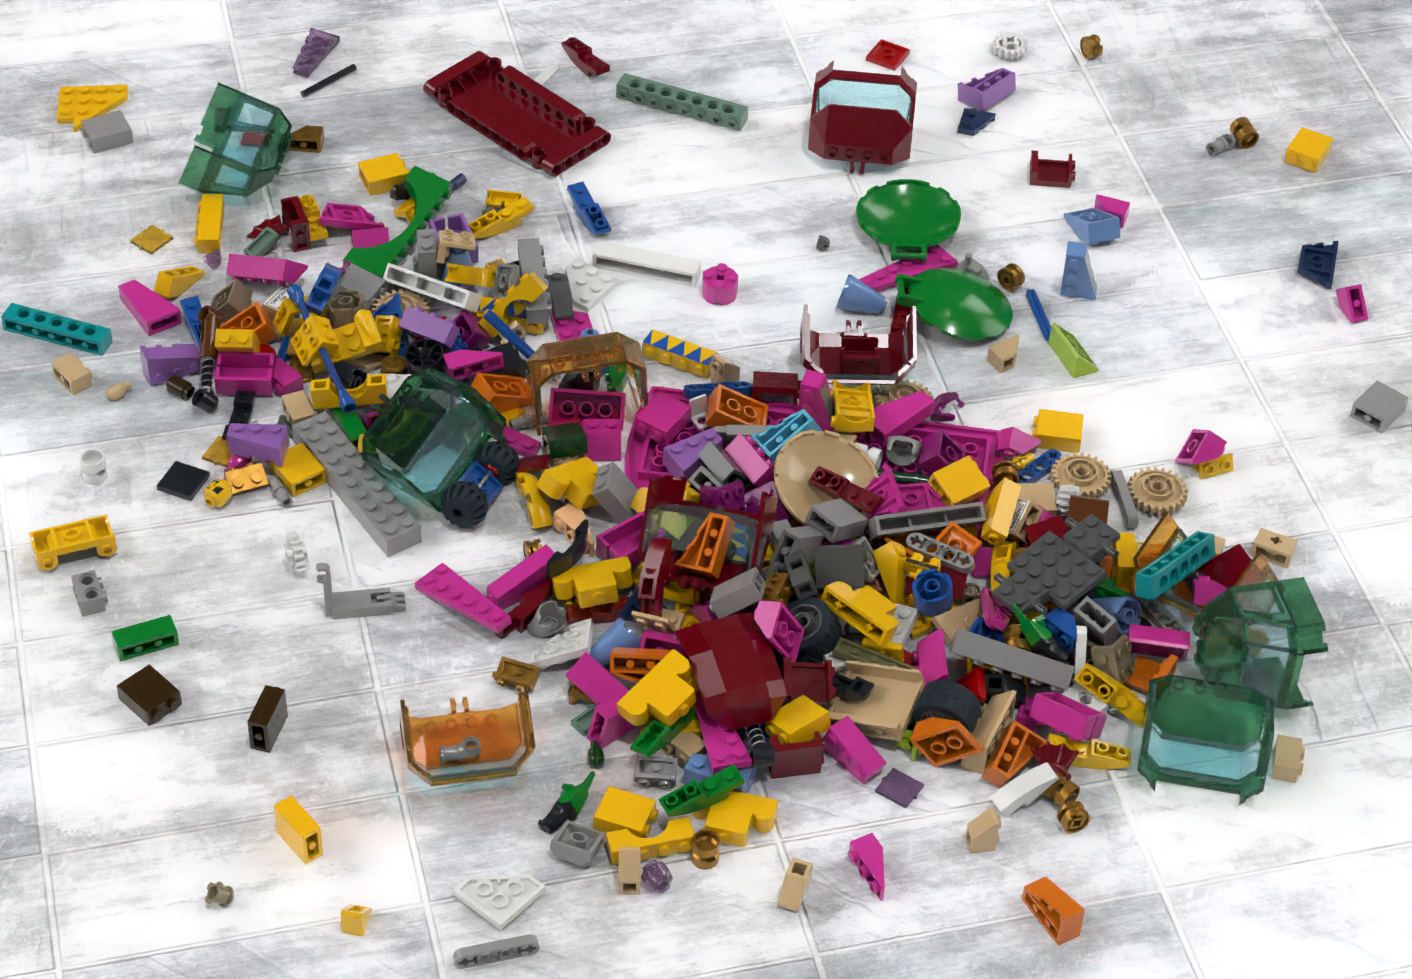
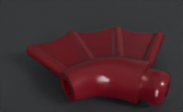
(274, 223)
(1057, 756)

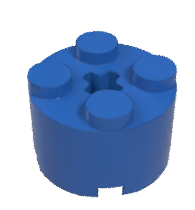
(932, 592)

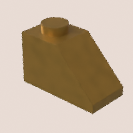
(307, 139)

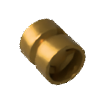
(1244, 132)
(1014, 636)
(1062, 791)
(705, 849)

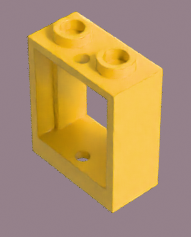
(284, 320)
(1123, 566)

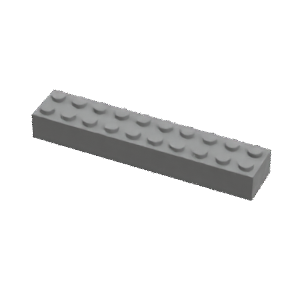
(358, 485)

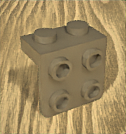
(1115, 659)

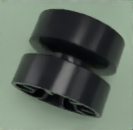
(424, 354)

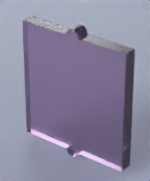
(899, 788)

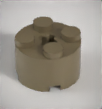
(344, 307)

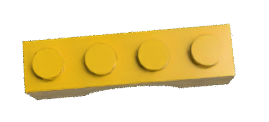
(529, 289)
(325, 394)
(673, 840)

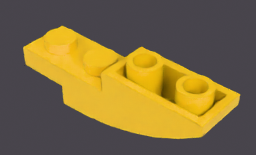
(312, 212)
(504, 220)
(999, 560)
(1111, 692)
(1095, 754)

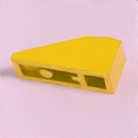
(177, 280)
(891, 565)

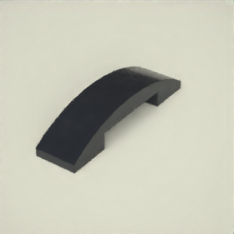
(242, 410)
(564, 561)
(846, 687)

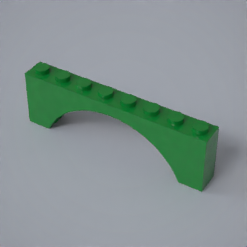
(428, 196)

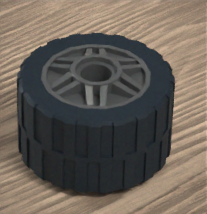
(820, 626)
(947, 701)

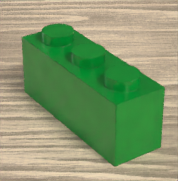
(145, 638)

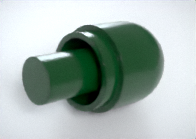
(595, 755)

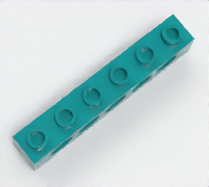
(56, 329)
(1175, 565)

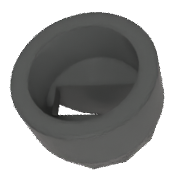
(822, 243)

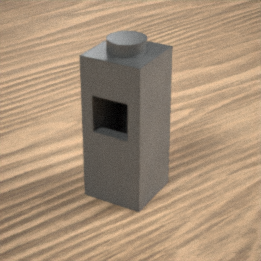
(800, 575)

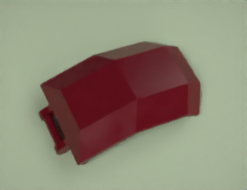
(734, 670)

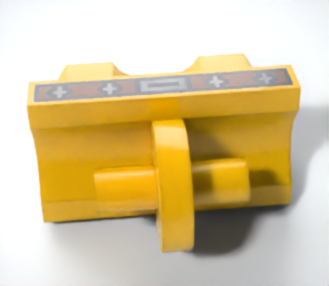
(916, 565)

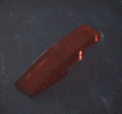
(599, 614)

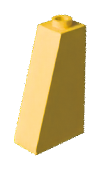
(999, 511)

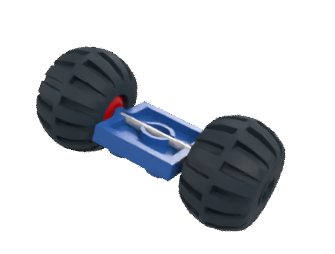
(468, 499)

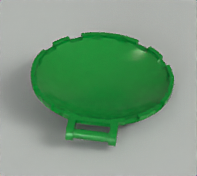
(908, 216)
(956, 302)

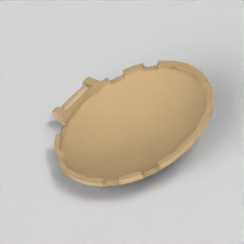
(803, 455)

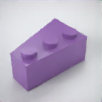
(987, 90)
(682, 456)

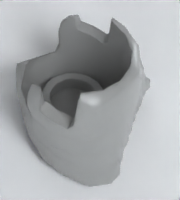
(902, 450)
(547, 620)

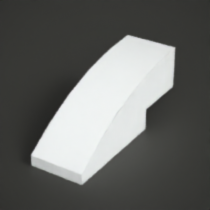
(1024, 788)

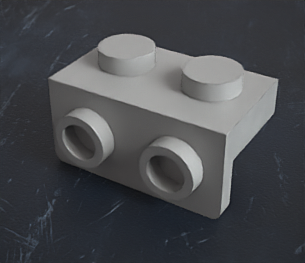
(656, 770)

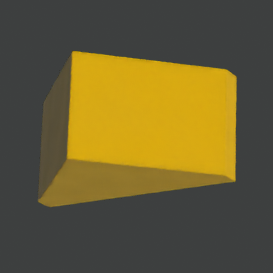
(355, 919)

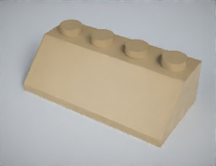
(988, 729)

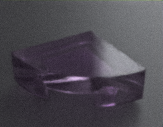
(213, 259)

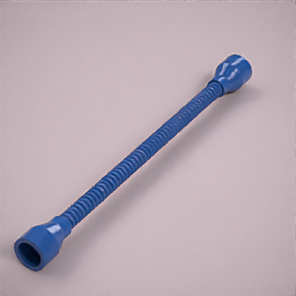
(345, 400)

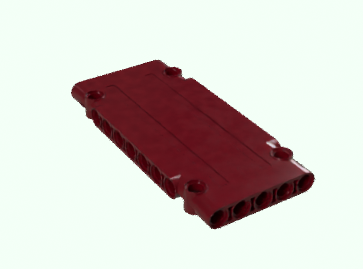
(517, 113)

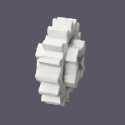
(1009, 46)
(296, 553)

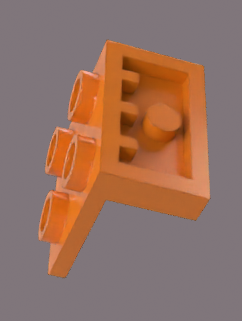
(1148, 669)

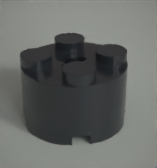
(350, 373)

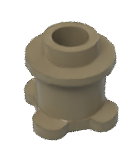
(970, 593)
(219, 894)

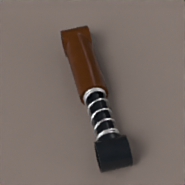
(210, 321)
(760, 753)

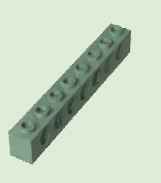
(682, 102)

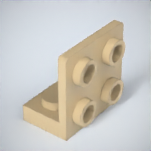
(449, 238)
(668, 623)

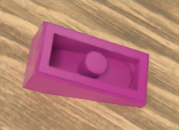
(1023, 715)

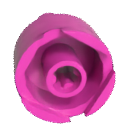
(719, 284)

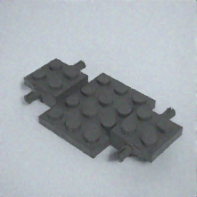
(1058, 567)

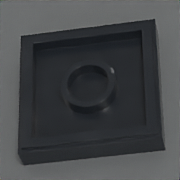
(183, 480)

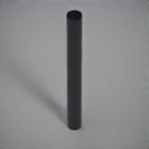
(328, 80)

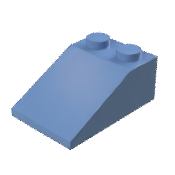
(1094, 225)

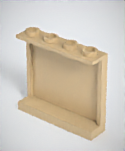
(888, 705)

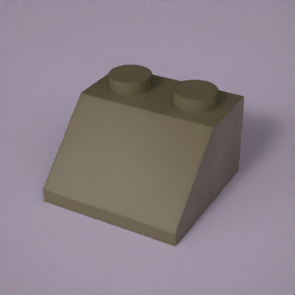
(232, 299)

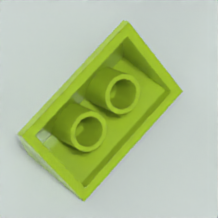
(1071, 352)

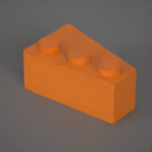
(1054, 909)

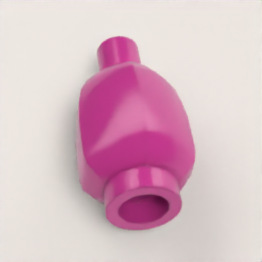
(237, 461)

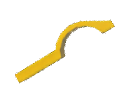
(471, 275)

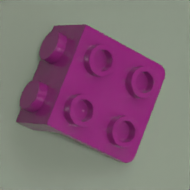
(727, 496)

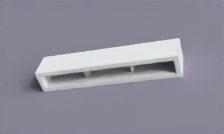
(647, 263)
(432, 287)

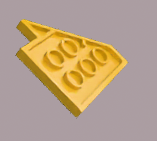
(86, 102)

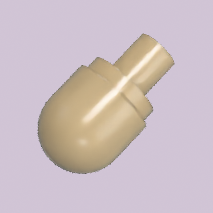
(117, 391)

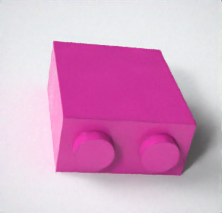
(663, 418)

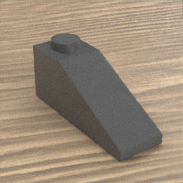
(560, 296)

